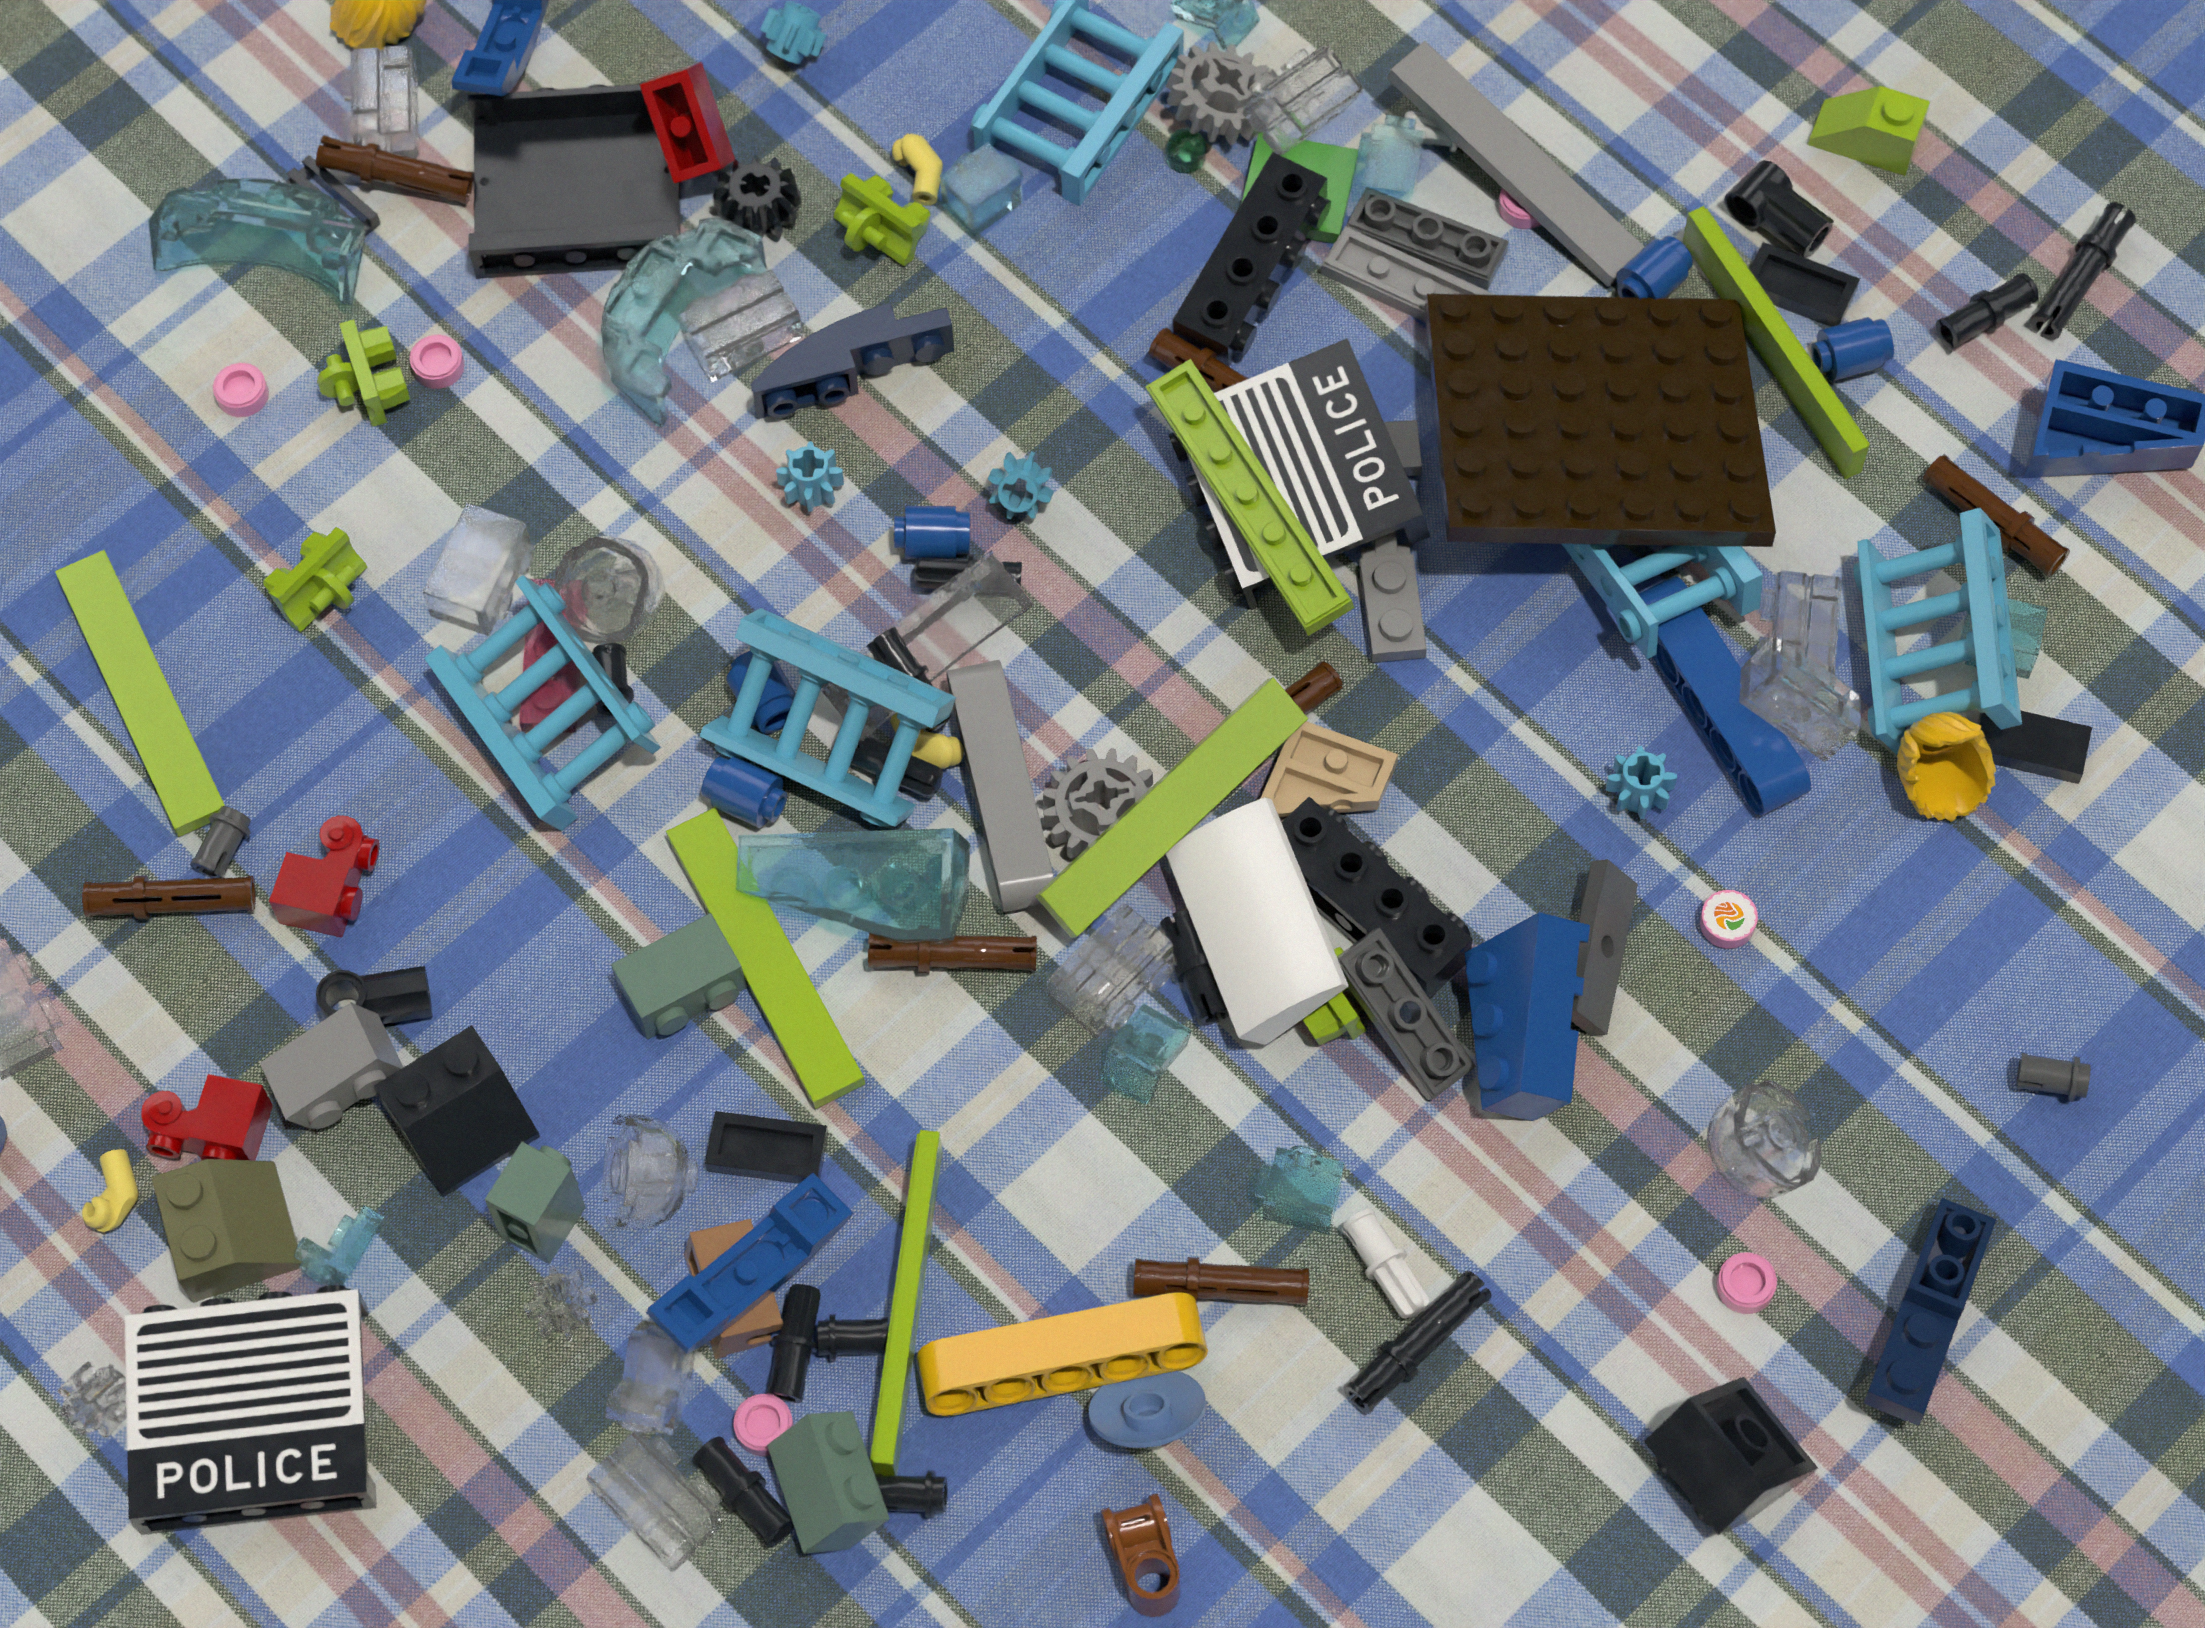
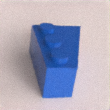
(2113, 424)
(1523, 1015)

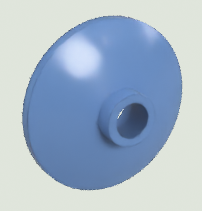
(1147, 1410)

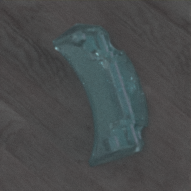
(263, 226)
(656, 287)

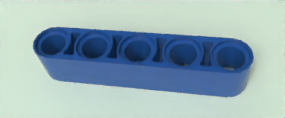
(1709, 687)

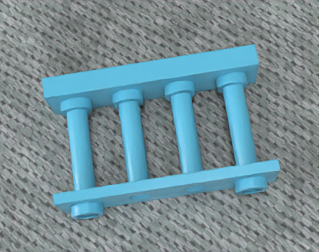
(1104, 130)
(1731, 578)
(1987, 645)
(867, 684)
(491, 712)

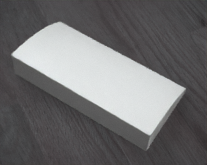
(1256, 921)

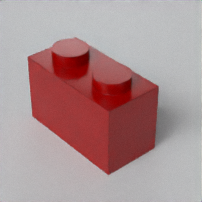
(687, 122)

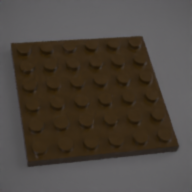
(1596, 421)

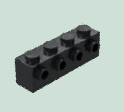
(1252, 258)
(1363, 893)

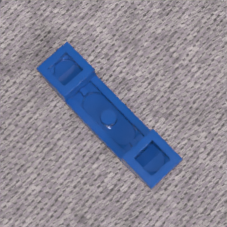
(501, 48)
(752, 1267)

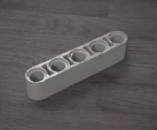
(1000, 784)

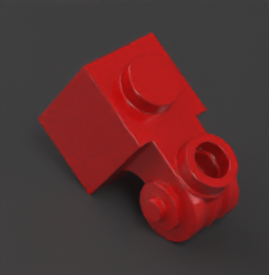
(325, 891)
(222, 1126)

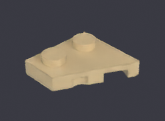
(1329, 770)

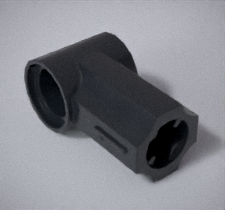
(1768, 200)
(390, 994)

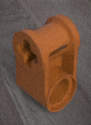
(1143, 1545)

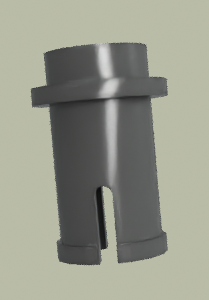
(221, 842)
(2053, 1075)

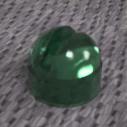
(1190, 155)

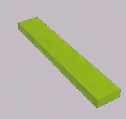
(1776, 343)
(1250, 497)
(141, 692)
(1171, 807)
(767, 961)
(906, 1304)

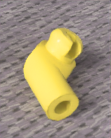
(928, 166)
(935, 747)
(119, 1196)

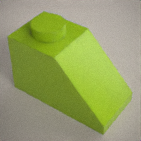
(1872, 127)

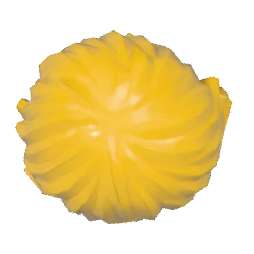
(374, 21)
(1945, 766)

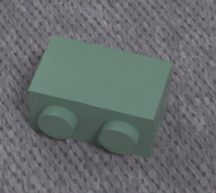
(679, 977)
(536, 1201)
(828, 1482)

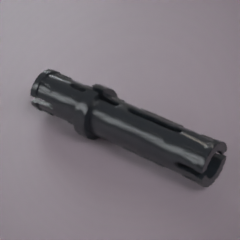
(2093, 254)
(1400, 1358)

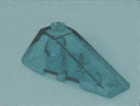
(875, 881)

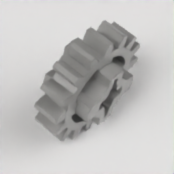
(1218, 92)
(1105, 781)

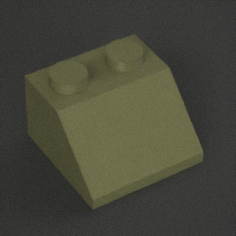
(226, 1224)

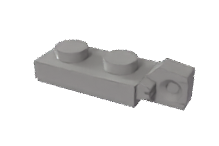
(1391, 601)

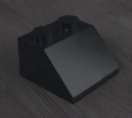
(456, 1111)
(1729, 1454)

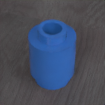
(1655, 270)
(1852, 348)
(932, 532)
(775, 699)
(744, 791)

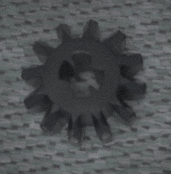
(758, 196)

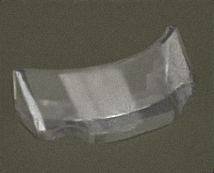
(949, 625)

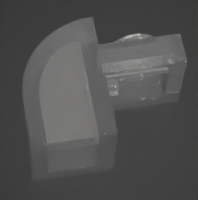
(652, 1382)

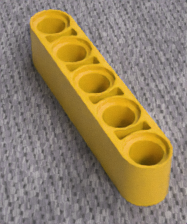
(1061, 1354)

